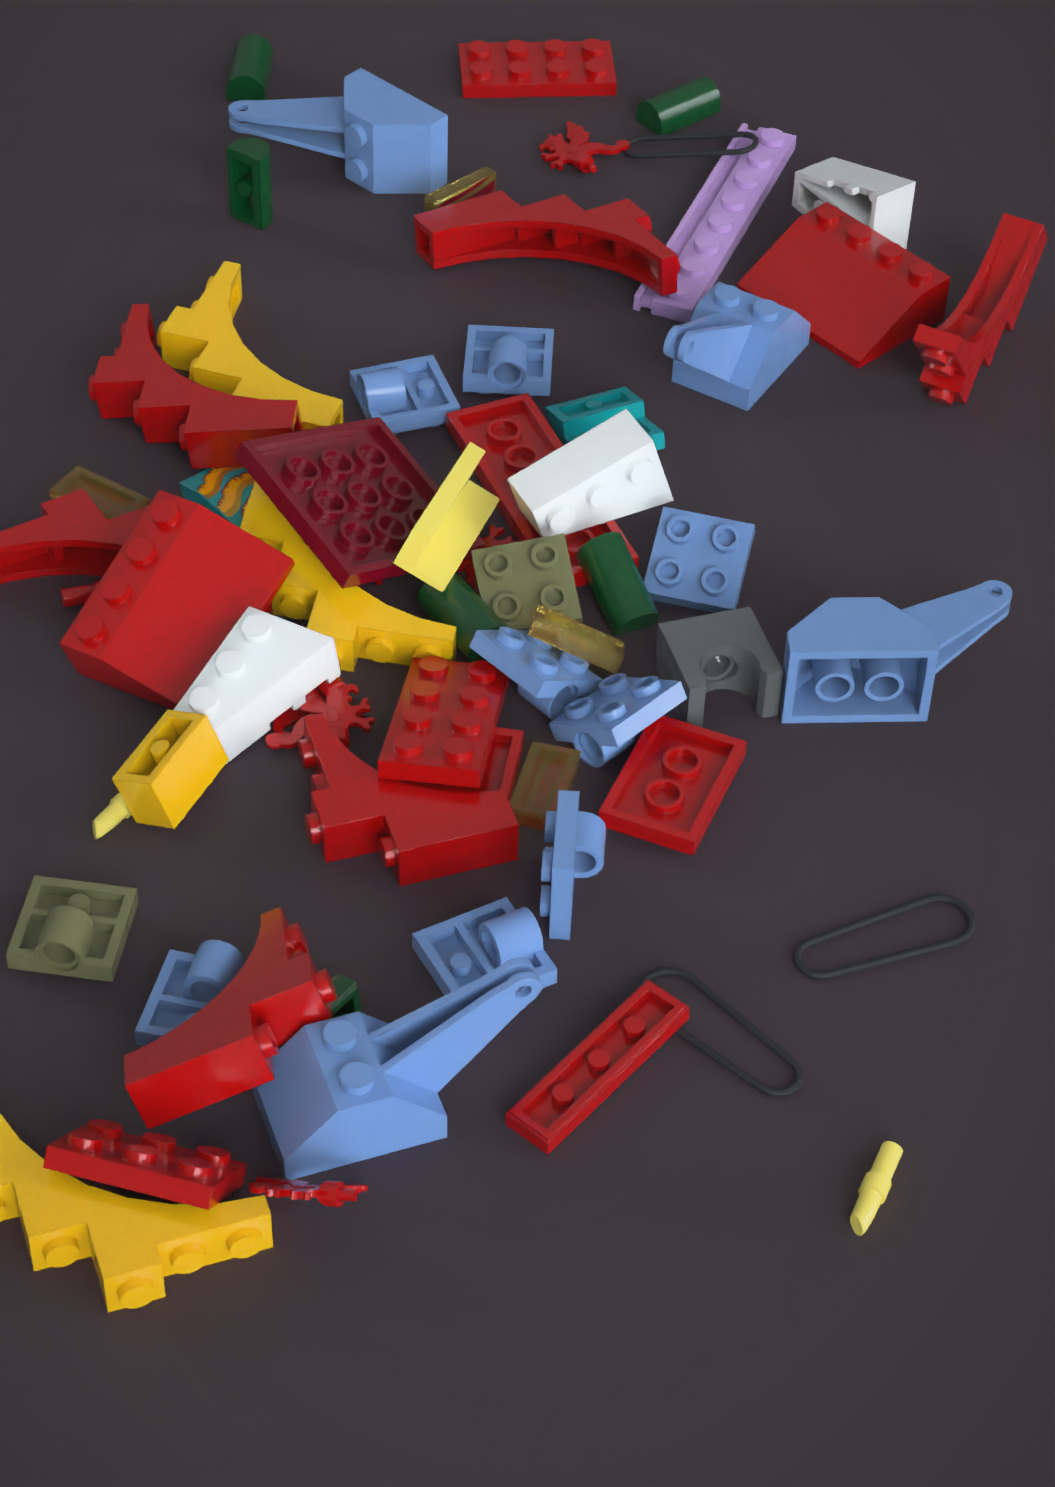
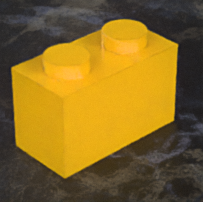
(170, 769)

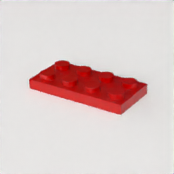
(536, 69)
(444, 722)

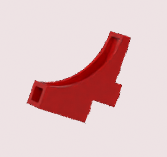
(413, 827)
(237, 1033)

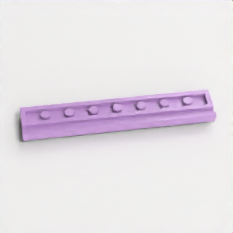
(719, 220)

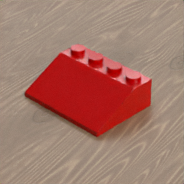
(849, 284)
(171, 600)

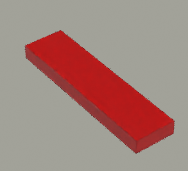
(597, 1066)

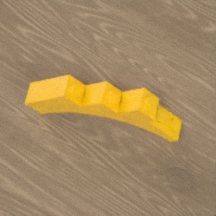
(216, 358)
(350, 615)
(128, 1238)

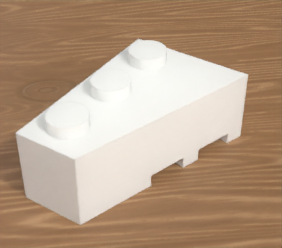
(862, 192)
(592, 479)
(258, 676)

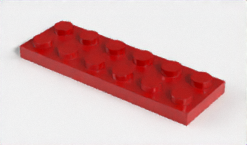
(514, 438)

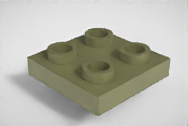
(524, 575)
(72, 928)

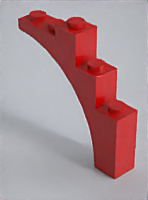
(554, 228)
(989, 306)
(177, 409)
(66, 540)

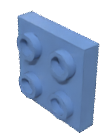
(508, 360)
(404, 393)
(698, 560)
(543, 673)
(614, 714)
(576, 853)
(480, 942)
(186, 986)

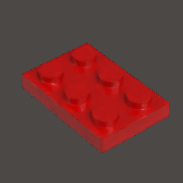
(672, 784)
(146, 1164)

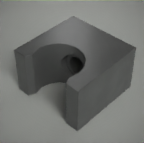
(719, 653)

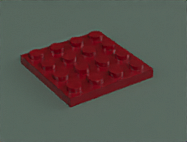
(346, 494)

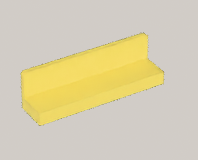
(448, 524)

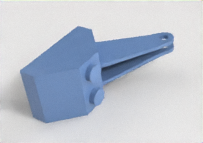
(381, 131)
(735, 345)
(880, 661)
(373, 1086)

